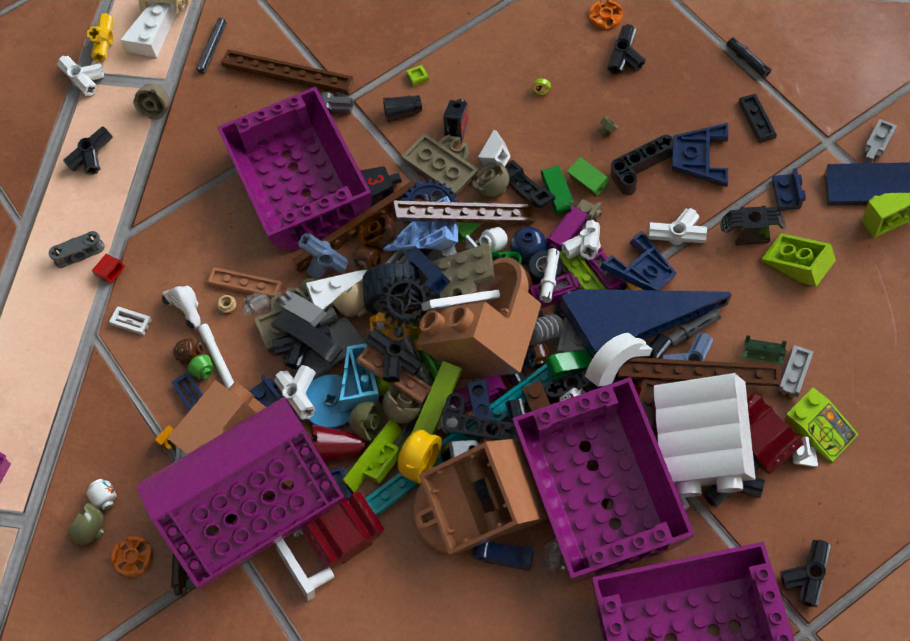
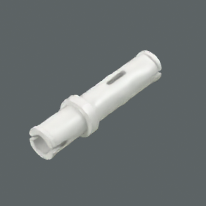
(548, 281)

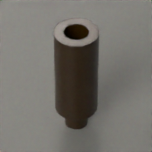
(178, 577)

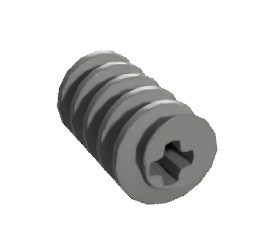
(547, 328)

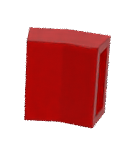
(108, 268)

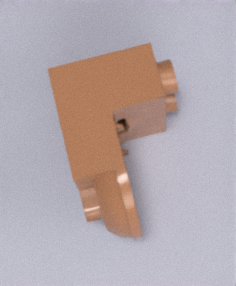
(484, 335)
(215, 414)
(449, 508)

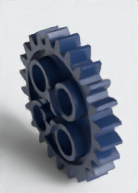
(430, 189)

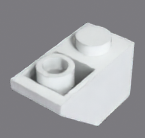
(494, 150)

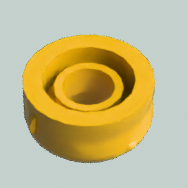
(418, 454)

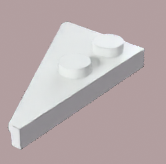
(326, 290)

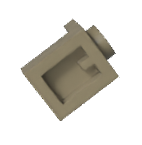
(594, 211)

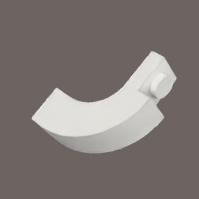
(612, 356)

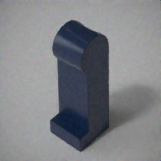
(437, 280)
(480, 401)
(504, 555)

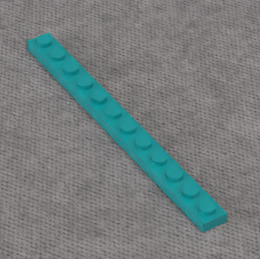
(399, 486)

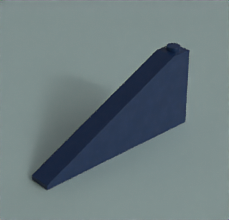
(642, 313)

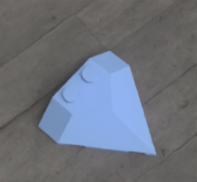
(426, 235)

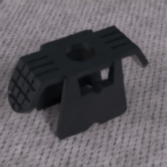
(754, 223)

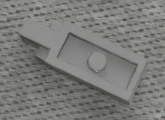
(879, 140)

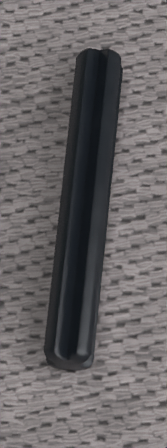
(211, 45)

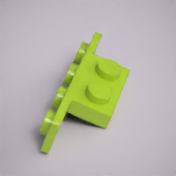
(377, 458)

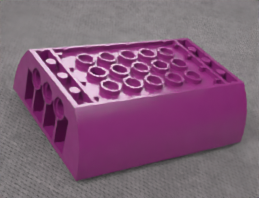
(323, 164)
(628, 474)
(231, 479)
(692, 595)

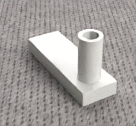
(306, 585)

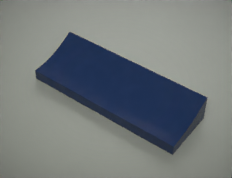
(861, 181)

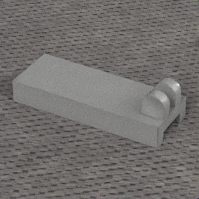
(302, 308)
(795, 371)

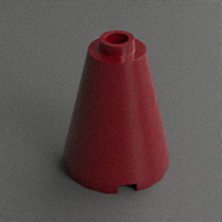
(335, 443)

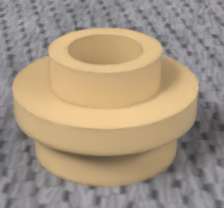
(226, 299)

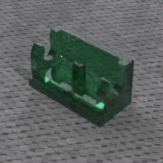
(764, 350)

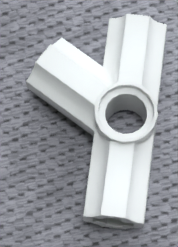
(81, 76)
(683, 226)
(586, 243)
(295, 390)

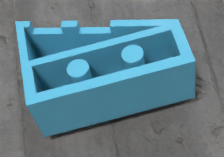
(357, 381)

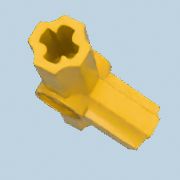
(101, 37)

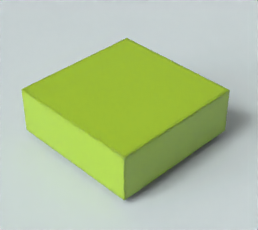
(417, 75)

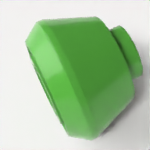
(200, 367)

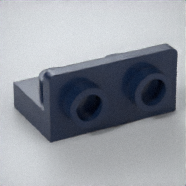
(788, 191)
(266, 392)

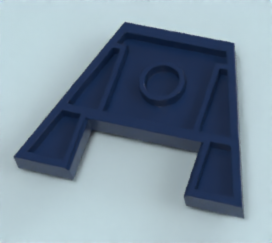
(692, 153)
(648, 271)

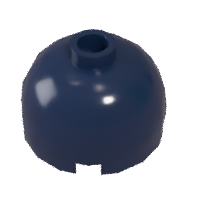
(528, 242)

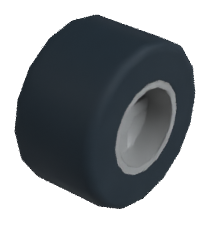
(537, 267)

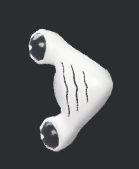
(185, 300)

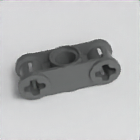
(76, 249)

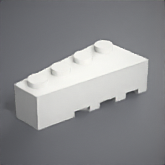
(149, 30)

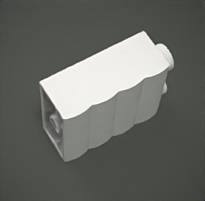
(705, 433)

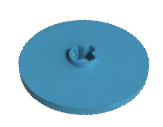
(327, 414)

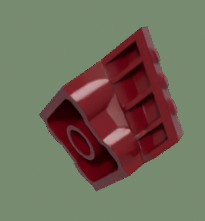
(770, 435)
(343, 531)

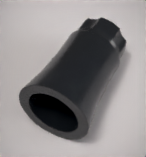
(401, 106)

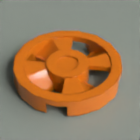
(605, 14)
(131, 556)

